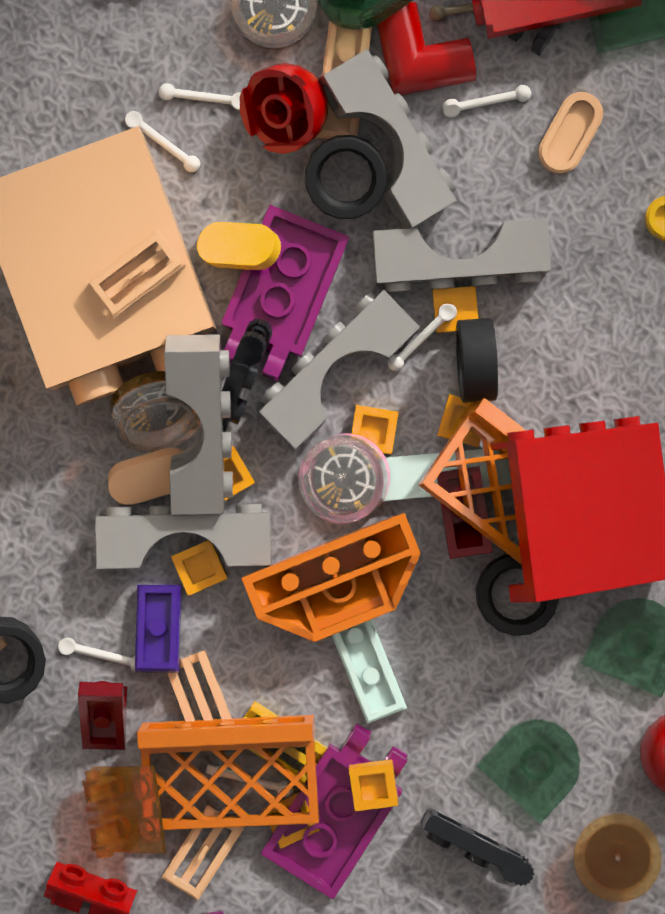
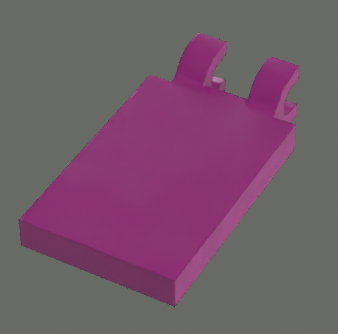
(289, 290)
(344, 834)

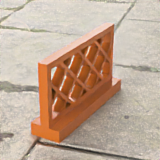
(492, 427)
(235, 735)

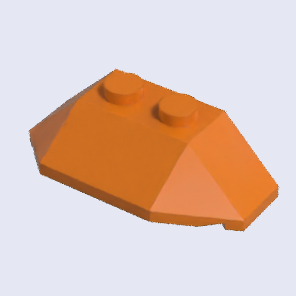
(337, 581)

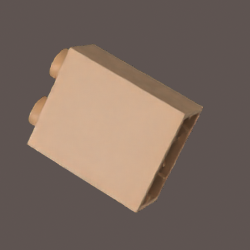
(65, 227)

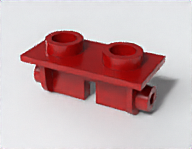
(72, 885)

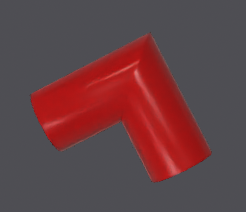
(419, 66)

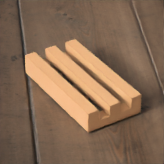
(166, 251)
(187, 664)
(183, 882)

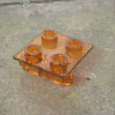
(126, 810)

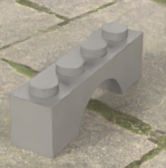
(361, 91)
(405, 258)
(377, 329)
(194, 376)
(127, 539)

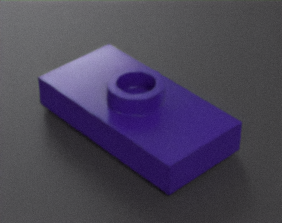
(158, 629)

